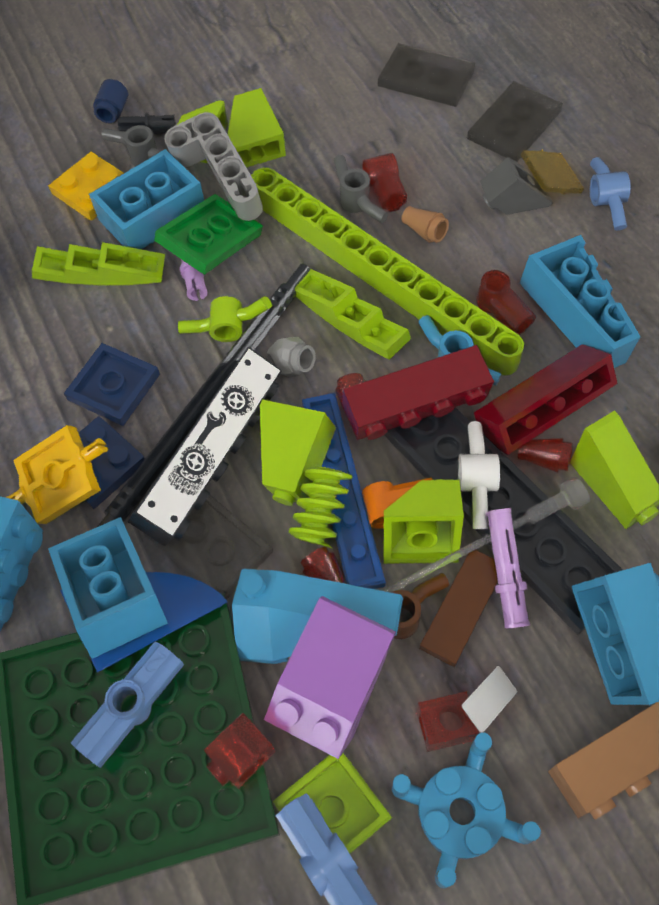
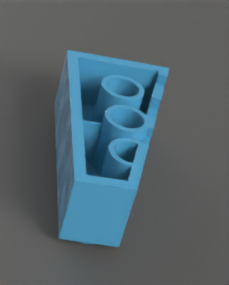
(578, 300)

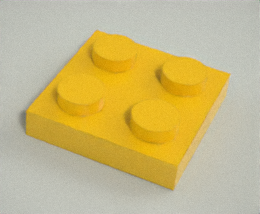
(82, 179)

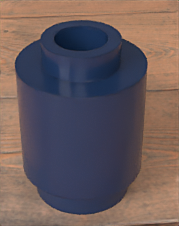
(110, 100)

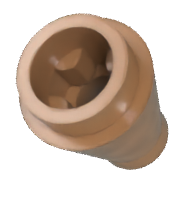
(428, 224)

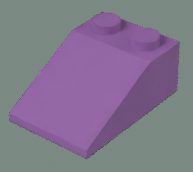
(330, 677)

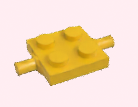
(57, 474)

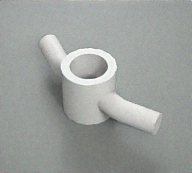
(478, 474)

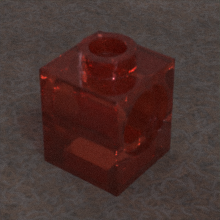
(433, 732)
(238, 752)

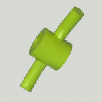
(225, 318)

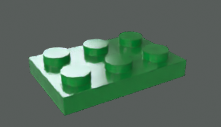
(207, 234)

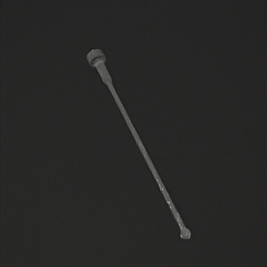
(572, 494)

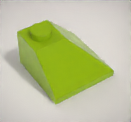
(424, 523)

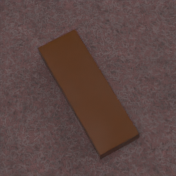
(461, 609)

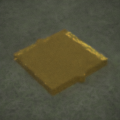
(552, 172)

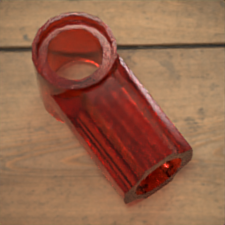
(386, 181)
(500, 300)

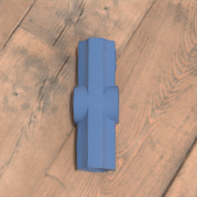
(110, 725)
(323, 854)

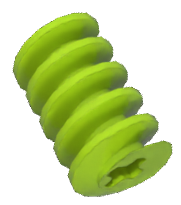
(319, 505)

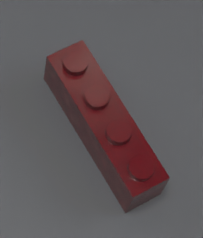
(417, 393)
(546, 397)

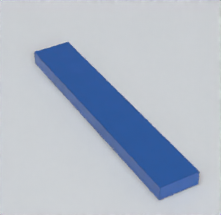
(354, 534)

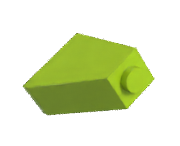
(255, 129)
(290, 444)
(617, 471)

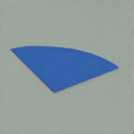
(181, 602)

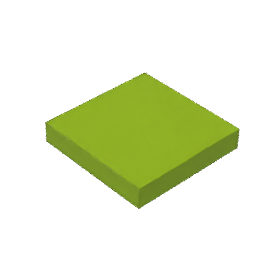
(342, 799)

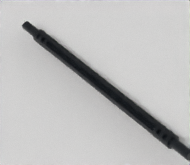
(163, 451)

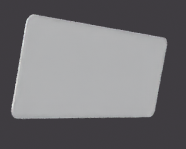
(489, 699)

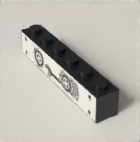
(205, 447)

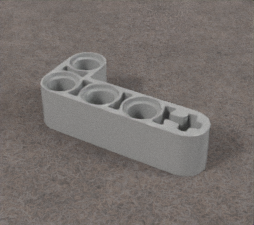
(206, 139)

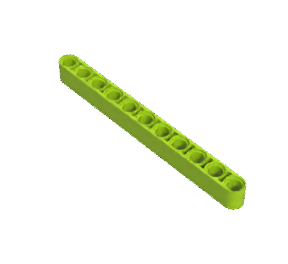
(386, 270)

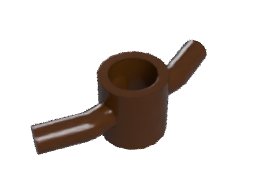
(413, 600)

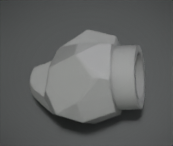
(291, 356)

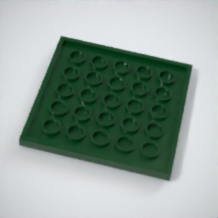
(153, 796)

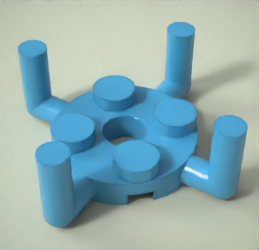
(489, 810)

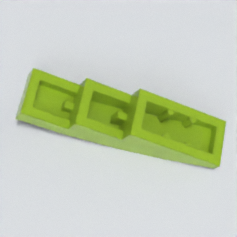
(92, 266)
(350, 315)

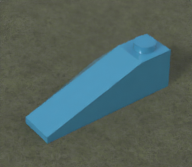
(276, 605)

